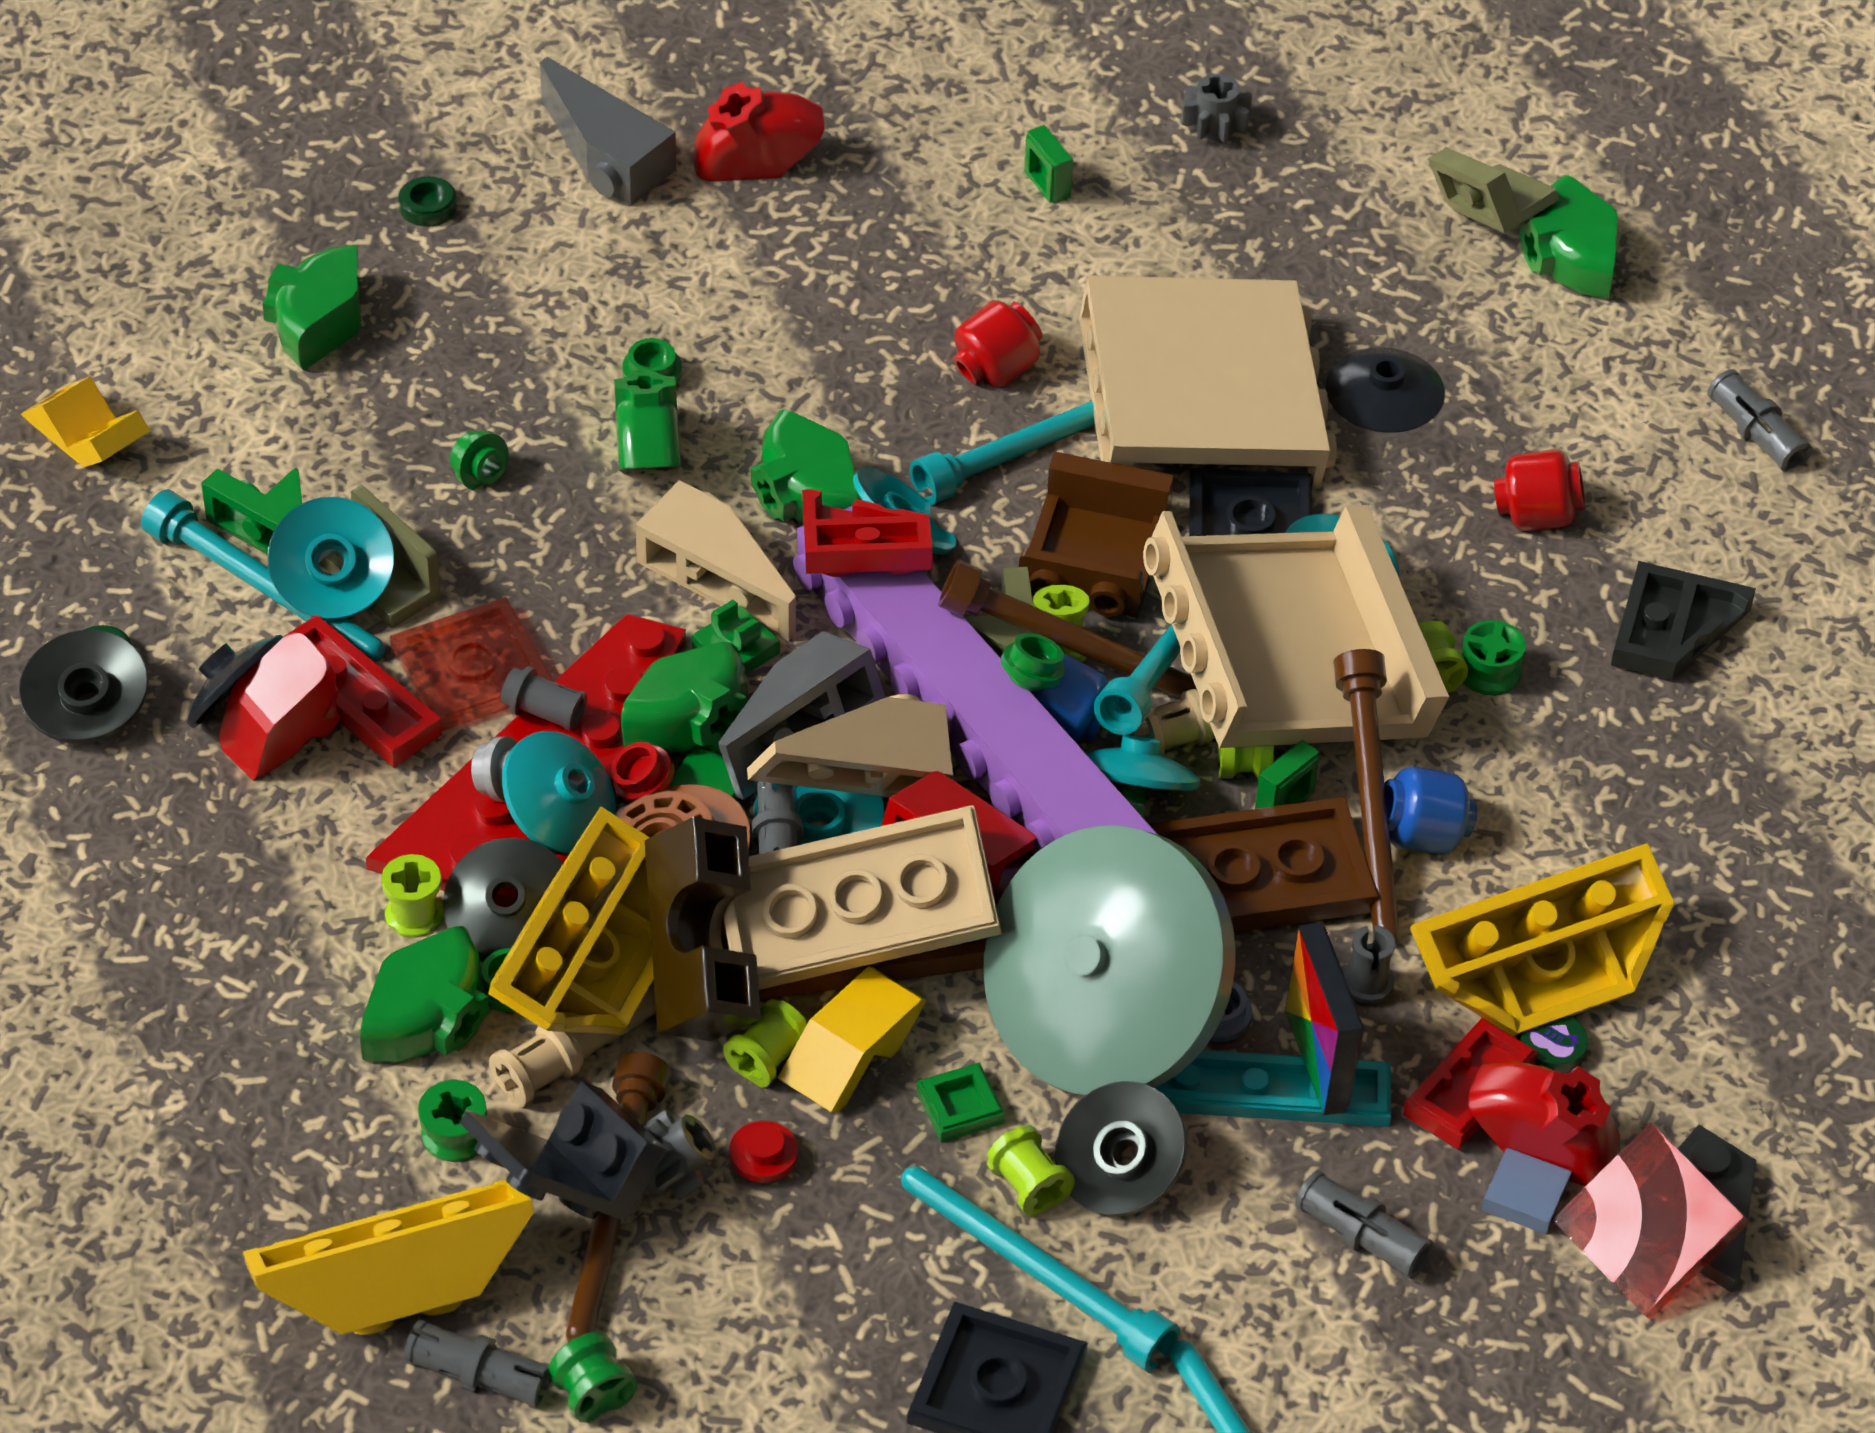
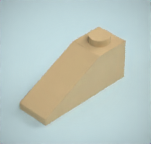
(712, 553)
(864, 750)

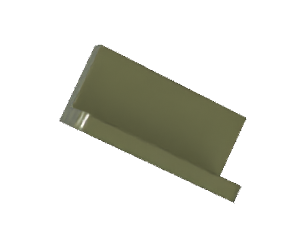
(1488, 193)
(415, 569)

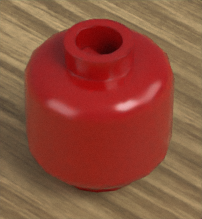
(997, 344)
(1540, 490)

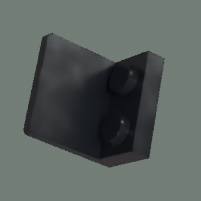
(591, 1161)

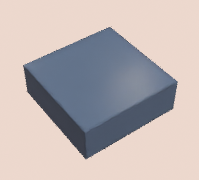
(1526, 1190)

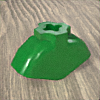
(1573, 240)
(315, 303)
(647, 421)
(801, 457)
(687, 699)
(425, 999)

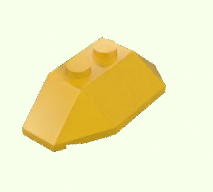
(588, 939)
(1550, 942)
(396, 1261)

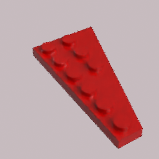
(462, 818)

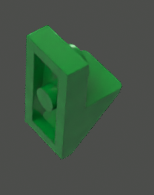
(244, 510)

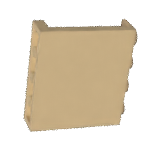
(1204, 373)
(1271, 616)

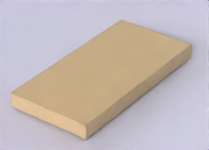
(865, 898)

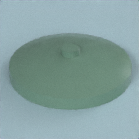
(1109, 960)

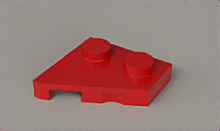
(864, 538)

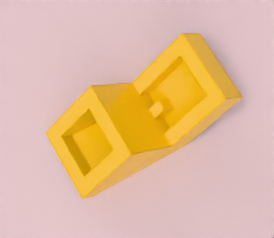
(84, 424)
(842, 1038)

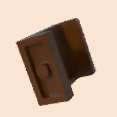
(1097, 531)

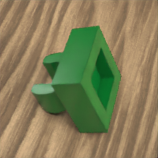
(737, 626)

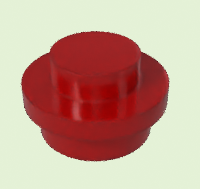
(641, 771)
(763, 1151)

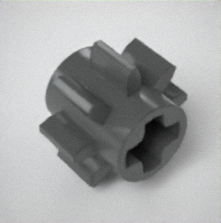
(1216, 108)
(687, 1154)

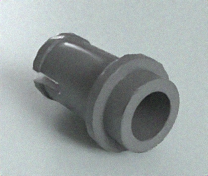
(543, 698)
(1369, 970)

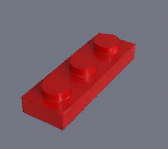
(371, 700)

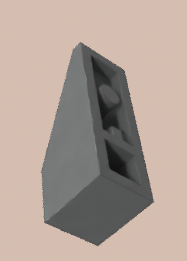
(612, 141)
(800, 691)

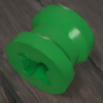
(1484, 645)
(440, 1131)
(592, 1376)

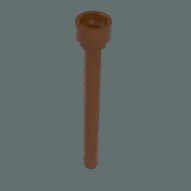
(970, 592)
(1360, 678)
(638, 1084)

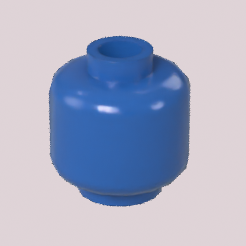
(1074, 698)
(1428, 810)

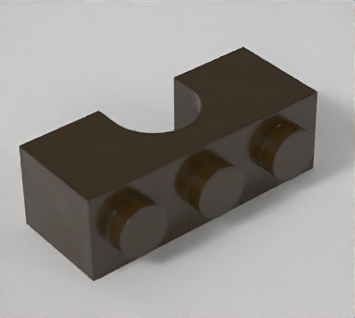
(690, 883)

